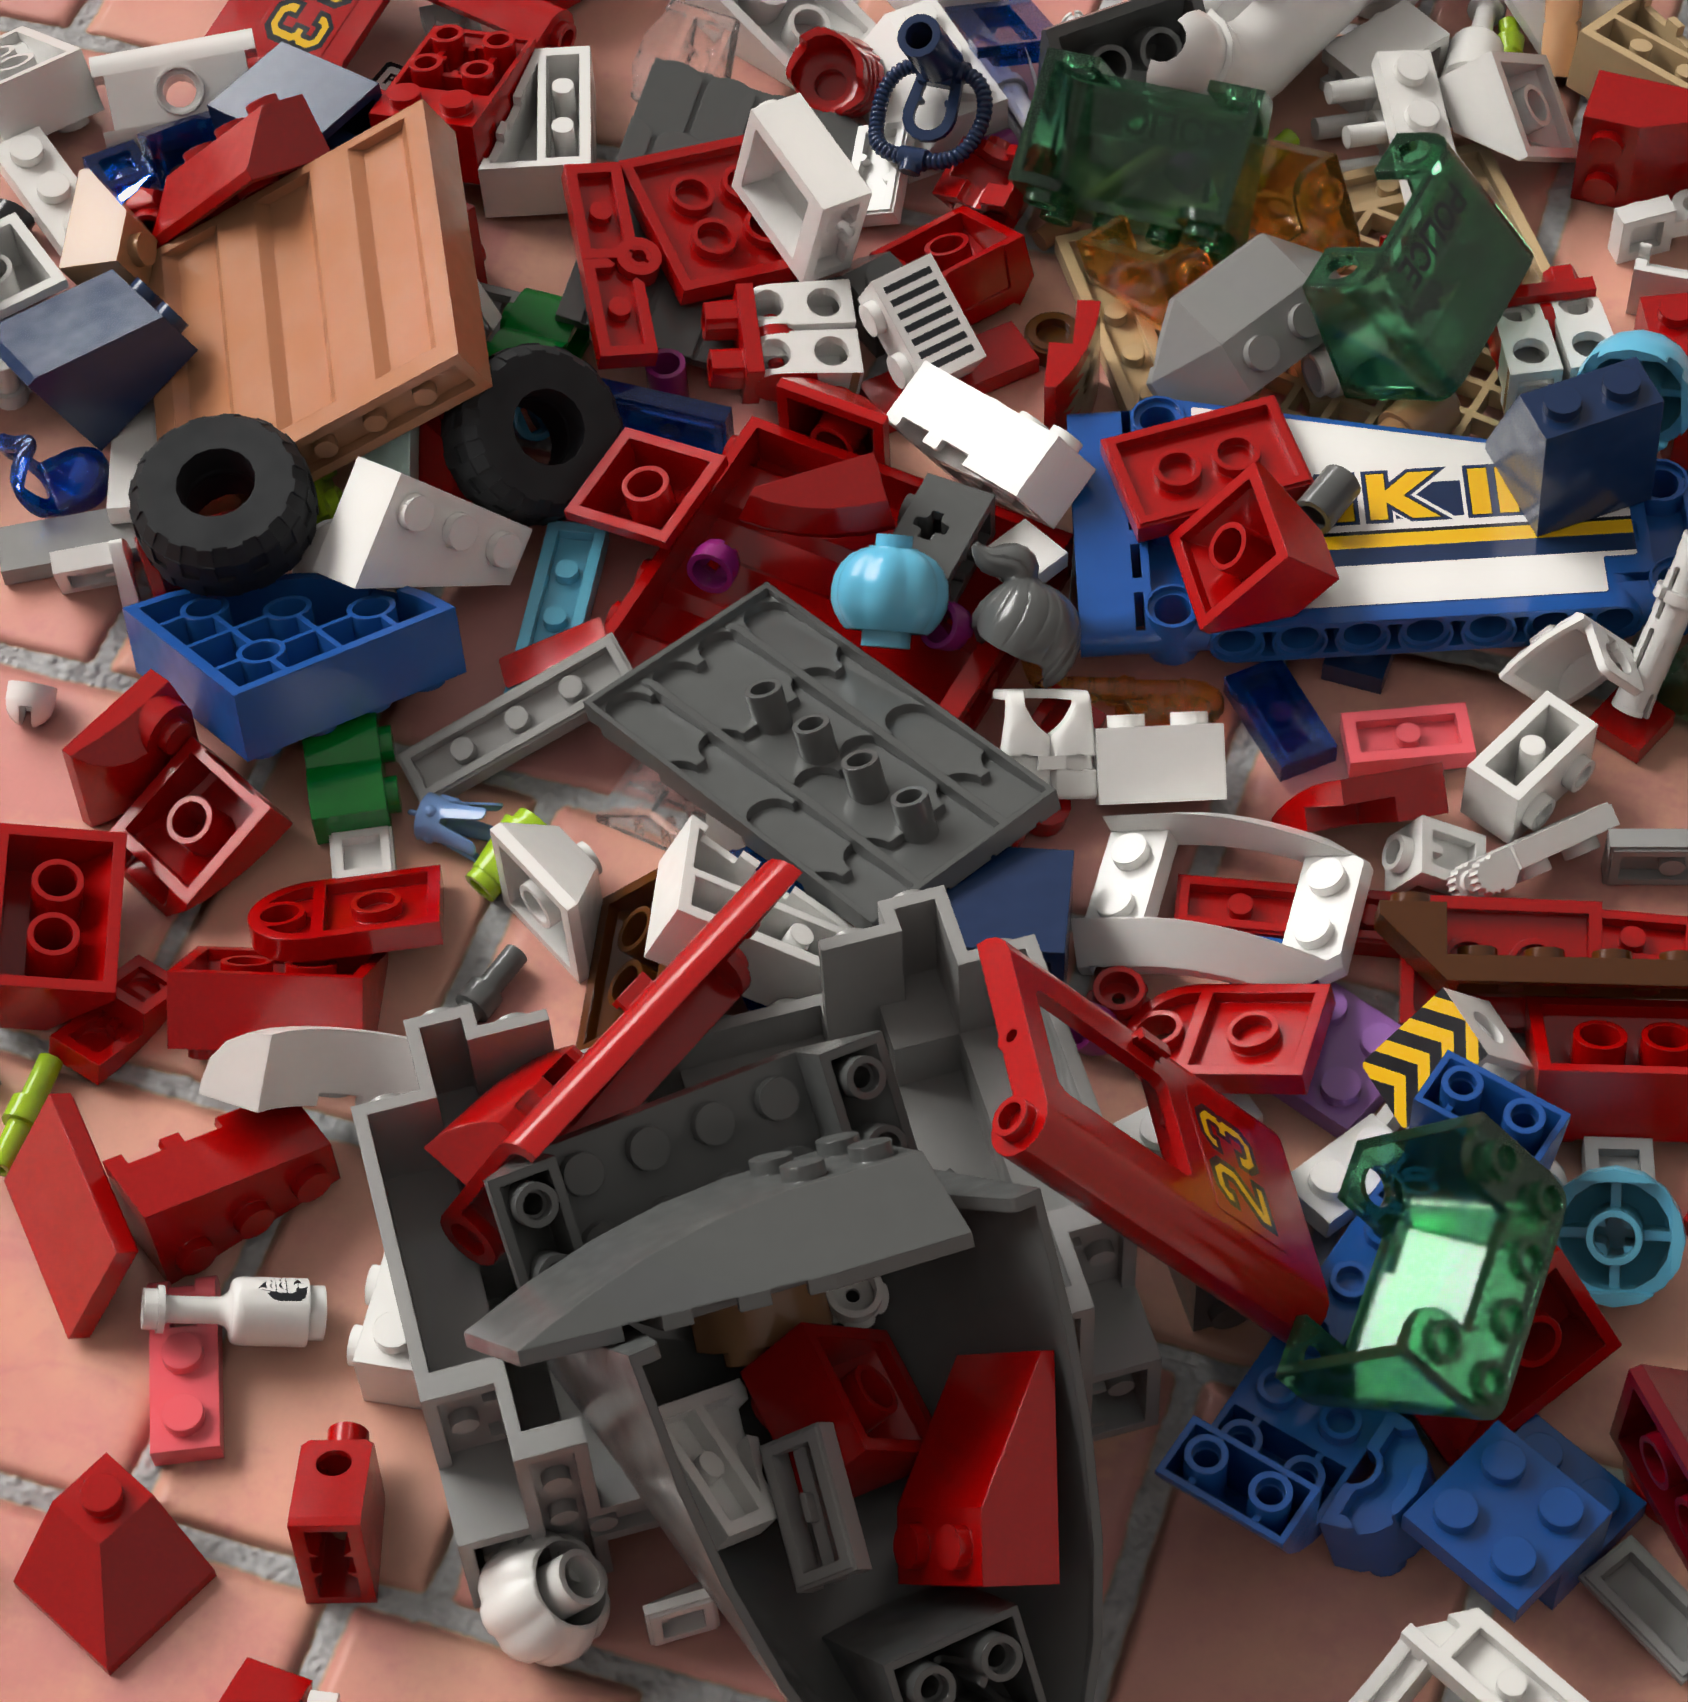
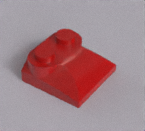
(127, 748)

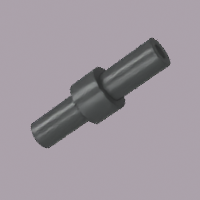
(486, 990)

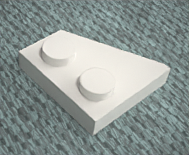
(721, 1462)

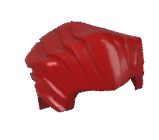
(835, 72)

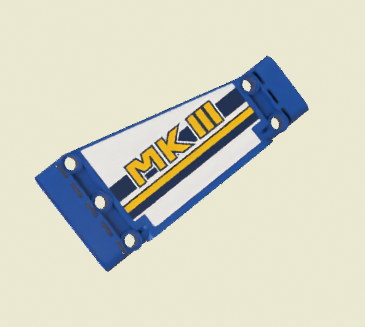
(1421, 556)

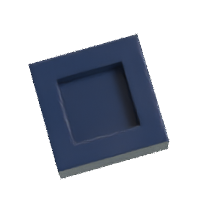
(1359, 672)

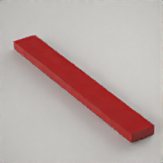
(1265, 908)

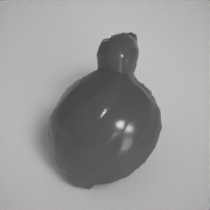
(1025, 613)

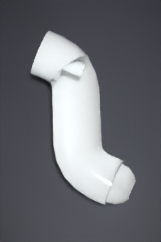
(1260, 46)

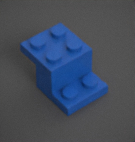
(1523, 1516)

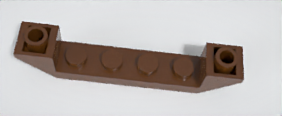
(1419, 935)

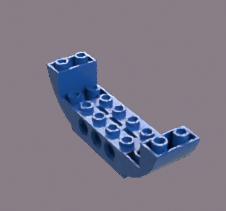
(1268, 1452)

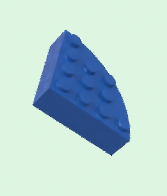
(294, 655)

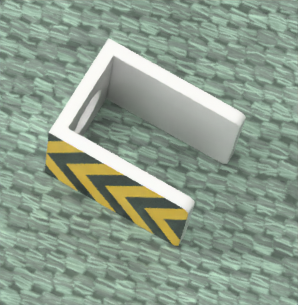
(1444, 1023)

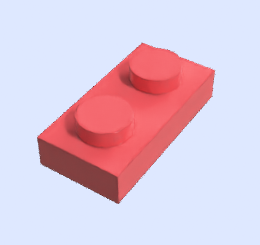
(1407, 738)

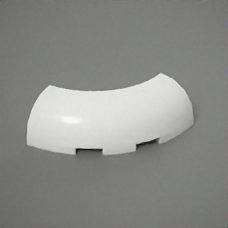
(303, 1062)

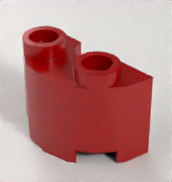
(984, 183)

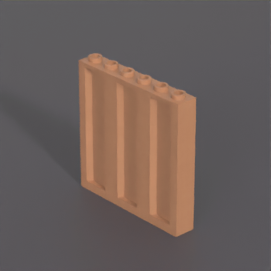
(333, 299)

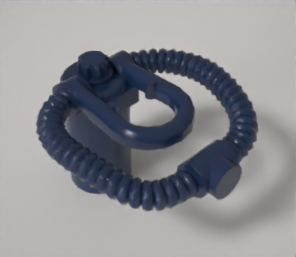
(936, 65)

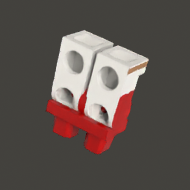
(1547, 332)
(783, 333)

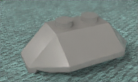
(1237, 325)

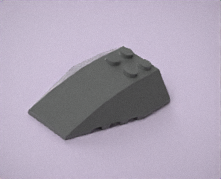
(781, 1225)

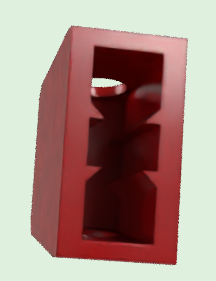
(338, 1491)

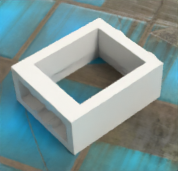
(801, 188)

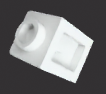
(1426, 854)

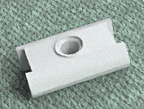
(141, 77)

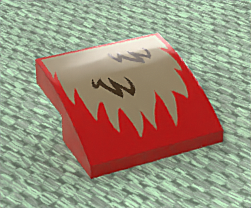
(1074, 368)

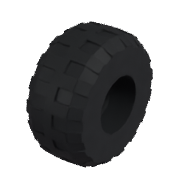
(483, 444)
(214, 460)

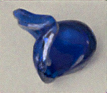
(73, 479)

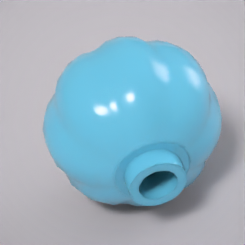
(889, 592)

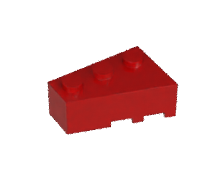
(221, 1185)

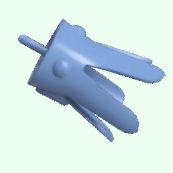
(448, 819)

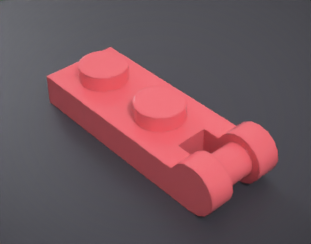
(187, 1385)

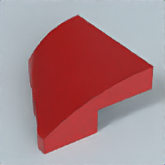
(1368, 799)
(490, 1119)

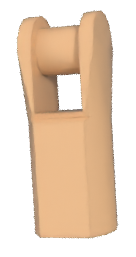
(1561, 33)

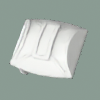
(1573, 661)

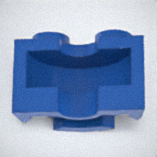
(1367, 1516)

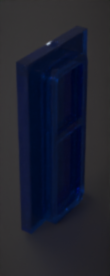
(1001, 30)

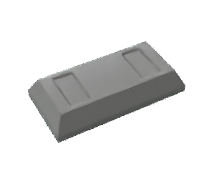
(1644, 1602)

